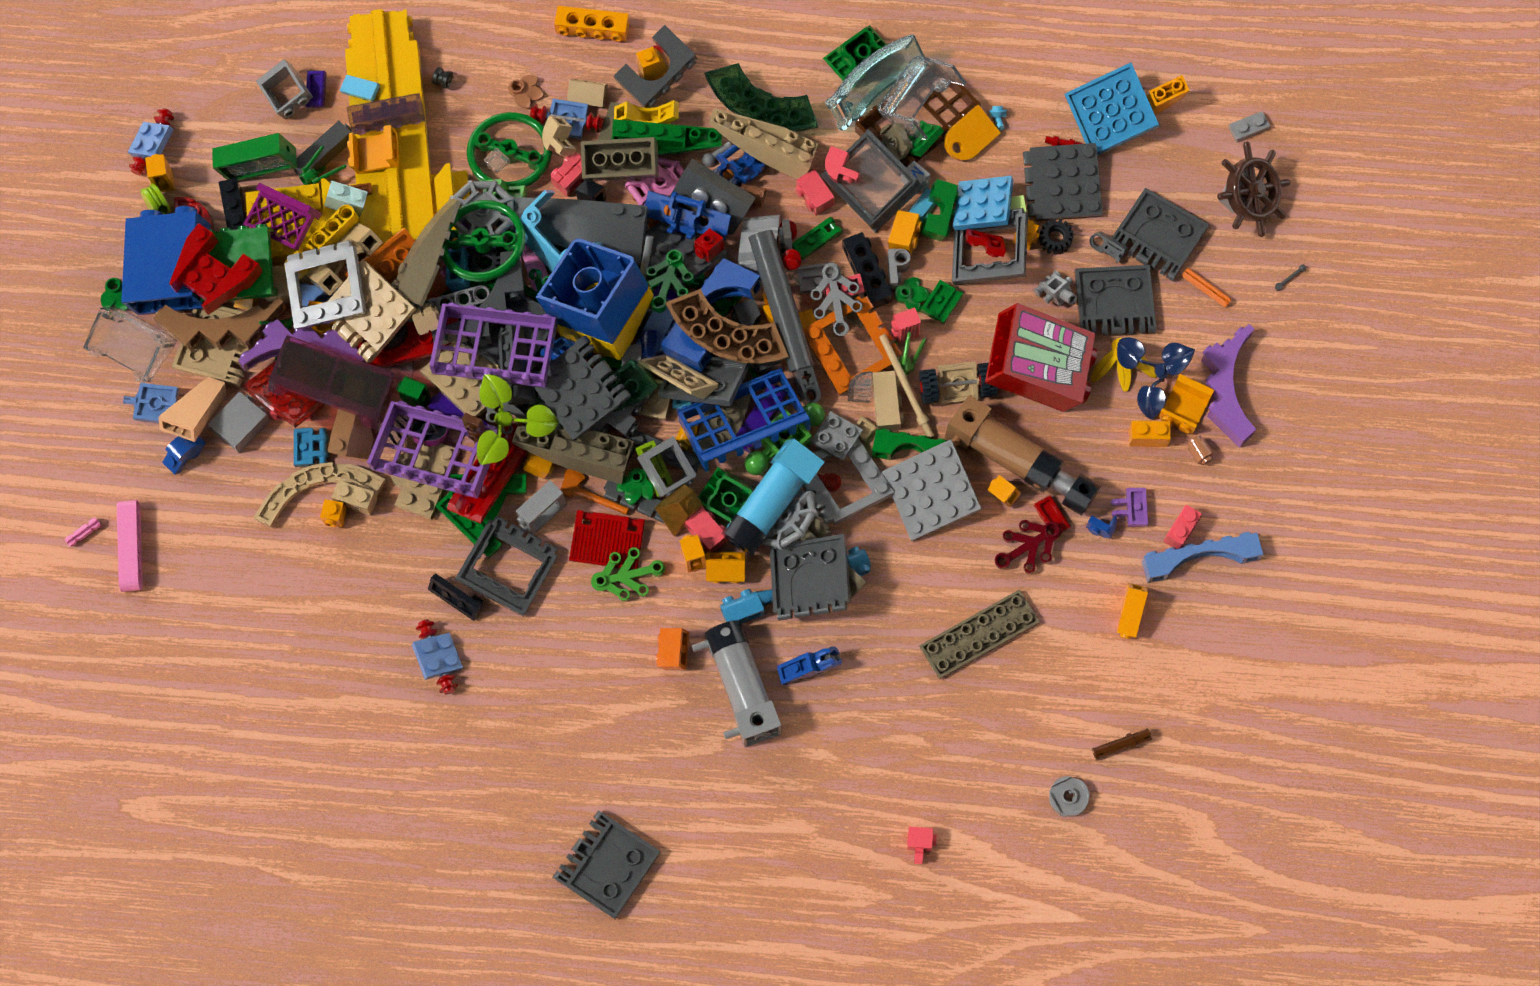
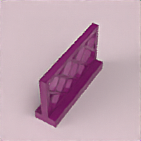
(291, 205)

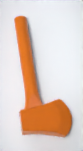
(571, 487)

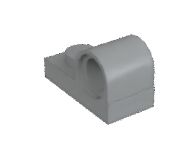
(896, 268)

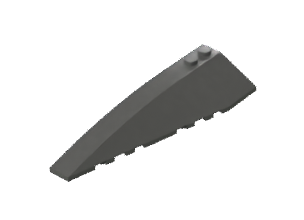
(613, 224)

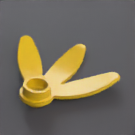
(1124, 374)

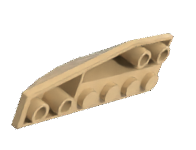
(767, 142)

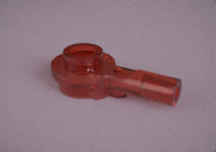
(831, 481)

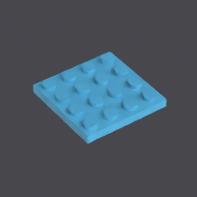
(1112, 109)

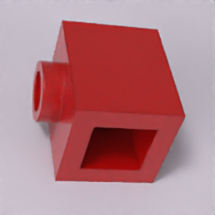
(708, 245)

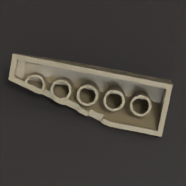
(420, 266)

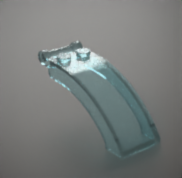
(871, 79)

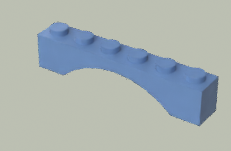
(1240, 549)

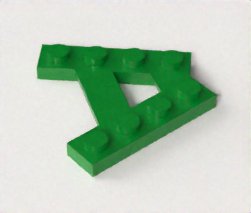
(472, 530)

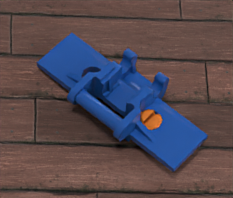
(743, 169)
(683, 220)

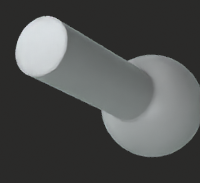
(709, 159)

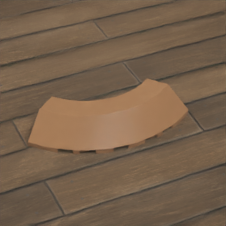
(723, 336)

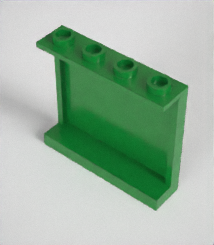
(254, 244)

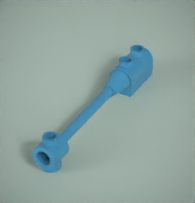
(751, 603)

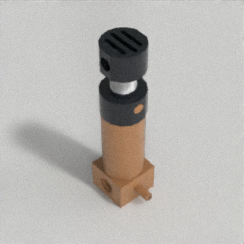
(1036, 466)

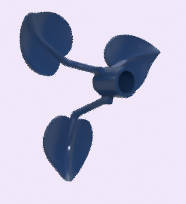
(1176, 360)

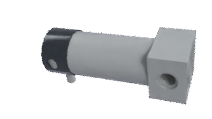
(742, 683)

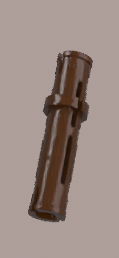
(1126, 742)

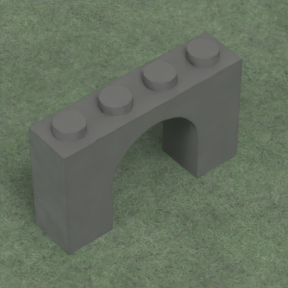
(647, 91)

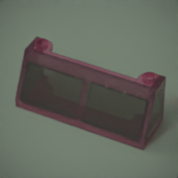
(332, 380)

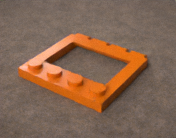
(826, 353)

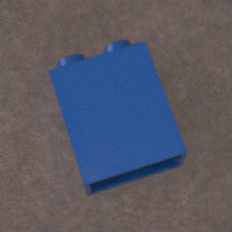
(150, 257)

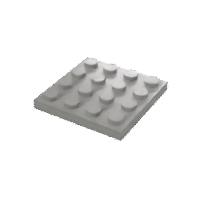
(932, 490)

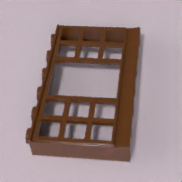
(873, 116)

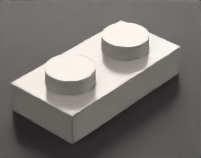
(1249, 126)

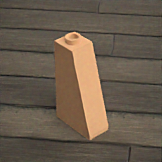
(193, 410)

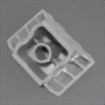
(751, 226)

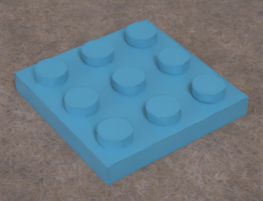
(983, 203)

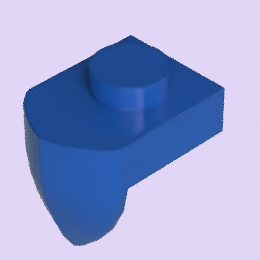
(1100, 528)

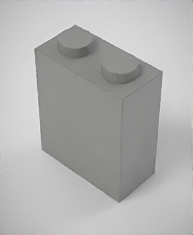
(239, 421)

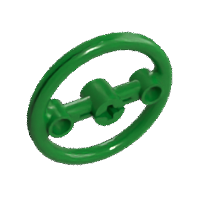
(508, 148)
(484, 242)

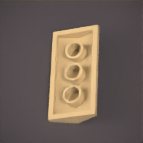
(680, 375)

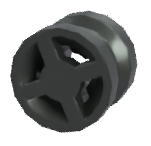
(442, 77)

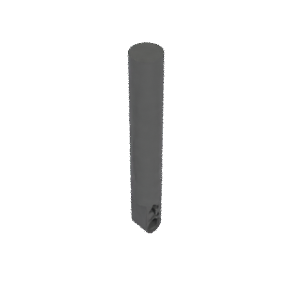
(785, 313)

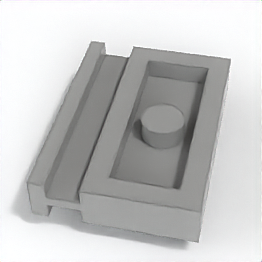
(811, 276)

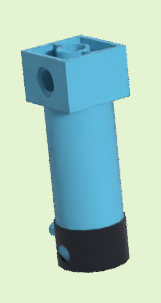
(790, 470)

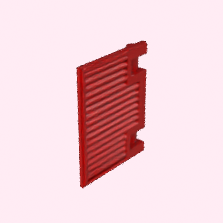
(604, 536)

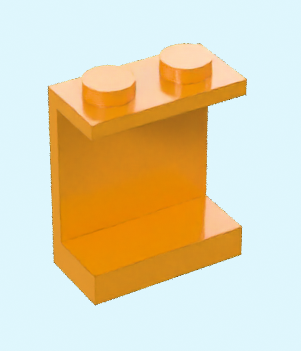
(373, 152)
(1186, 404)

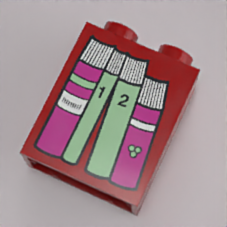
(1041, 358)

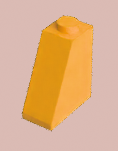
(652, 64)
(1132, 610)

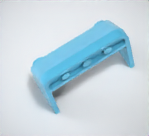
(535, 238)

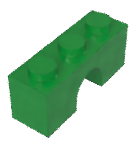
(944, 195)

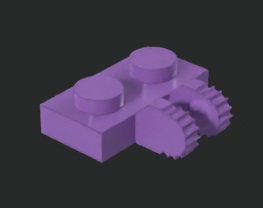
(1136, 507)

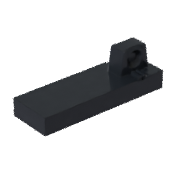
(455, 597)

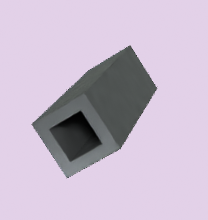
(334, 142)

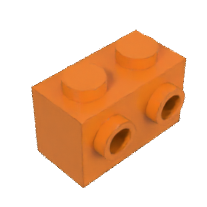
(672, 649)

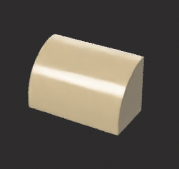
(587, 92)

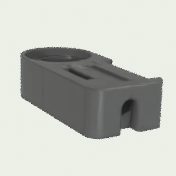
(1109, 246)

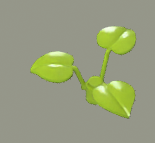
(495, 392)

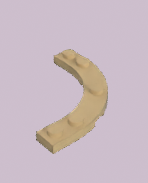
(310, 477)

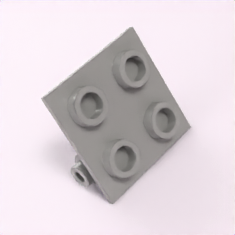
(836, 436)

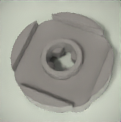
(1070, 785)

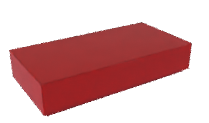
(1050, 512)

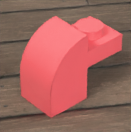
(835, 166)

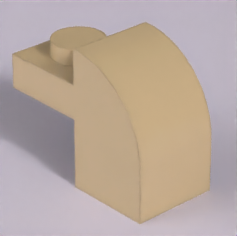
(556, 134)

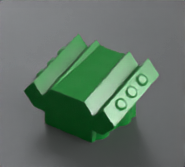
(854, 51)
(725, 494)

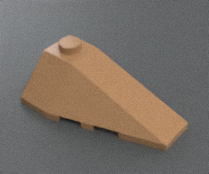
(350, 436)

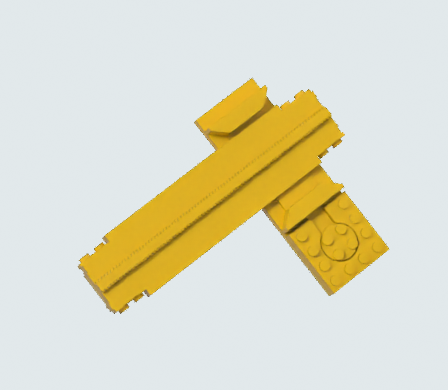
(401, 196)

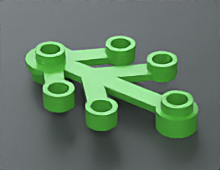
(625, 576)

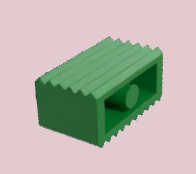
(413, 392)

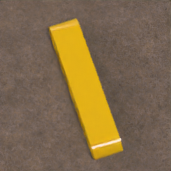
(325, 232)

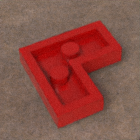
(993, 243)

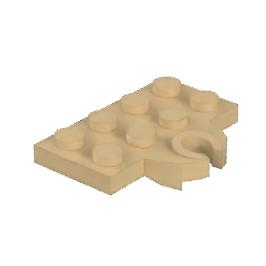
(419, 497)

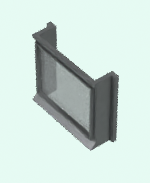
(883, 182)

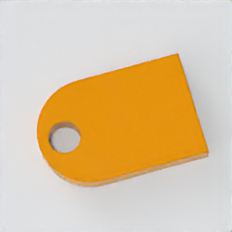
(971, 133)

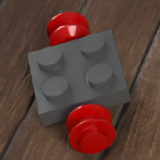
(790, 257)

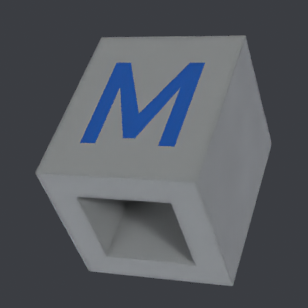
(921, 174)

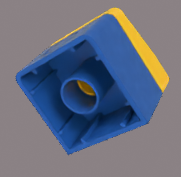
(597, 296)

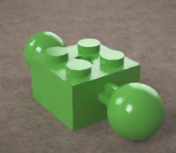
(757, 462)

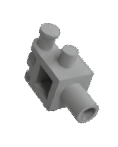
(1056, 289)

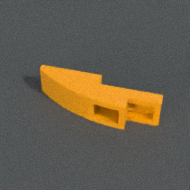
(1167, 94)

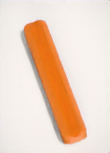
(1206, 287)

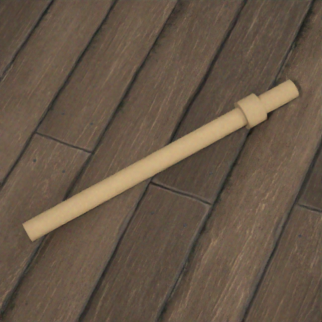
(922, 418)

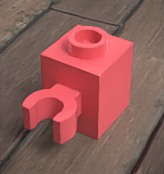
(920, 840)

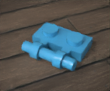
(304, 446)

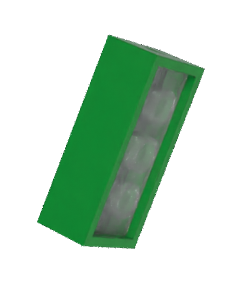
(254, 157)

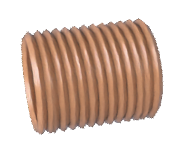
(757, 192)

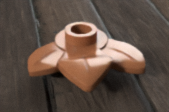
(528, 91)

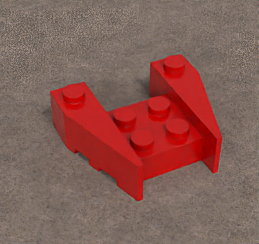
(209, 276)

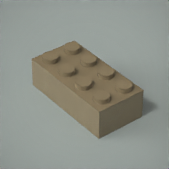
(619, 159)

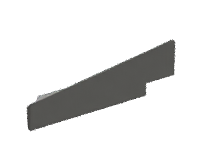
(520, 393)

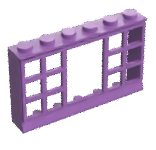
(492, 315)
(417, 475)

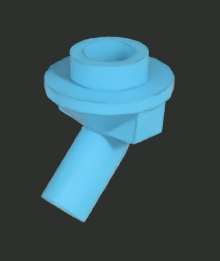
(998, 112)

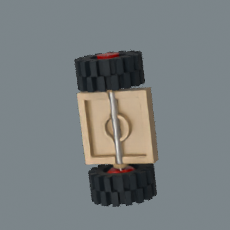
(955, 383)

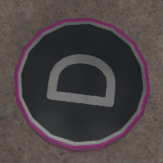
(435, 435)

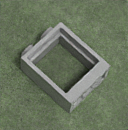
(274, 77)
(654, 477)
(540, 508)

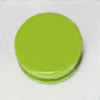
(154, 199)

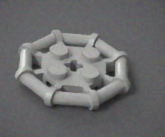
(489, 218)
(794, 521)

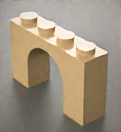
(325, 275)

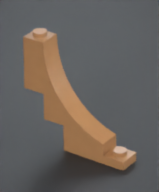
(218, 332)

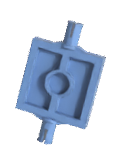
(152, 401)

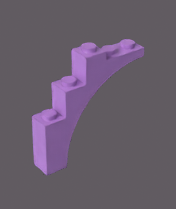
(275, 335)
(1225, 409)

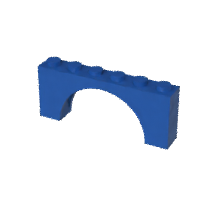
(725, 281)

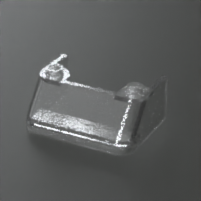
(914, 88)

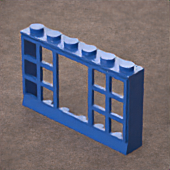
(754, 437)

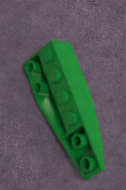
(670, 137)

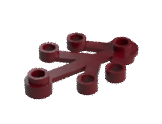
(1030, 543)

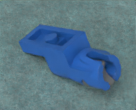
(809, 665)

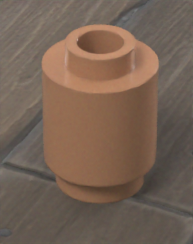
(1200, 450)

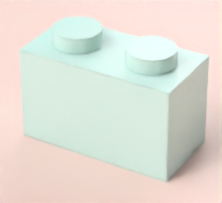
(342, 194)

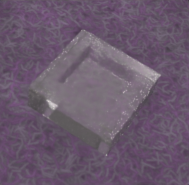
(496, 160)

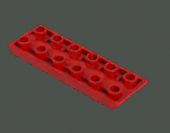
(494, 483)

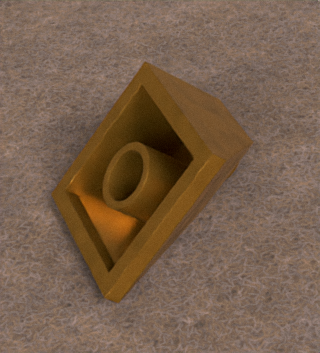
(678, 508)

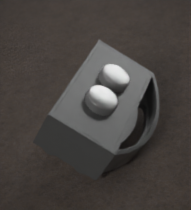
(719, 193)

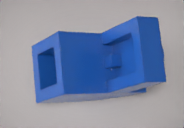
(180, 451)

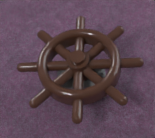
(1246, 188)

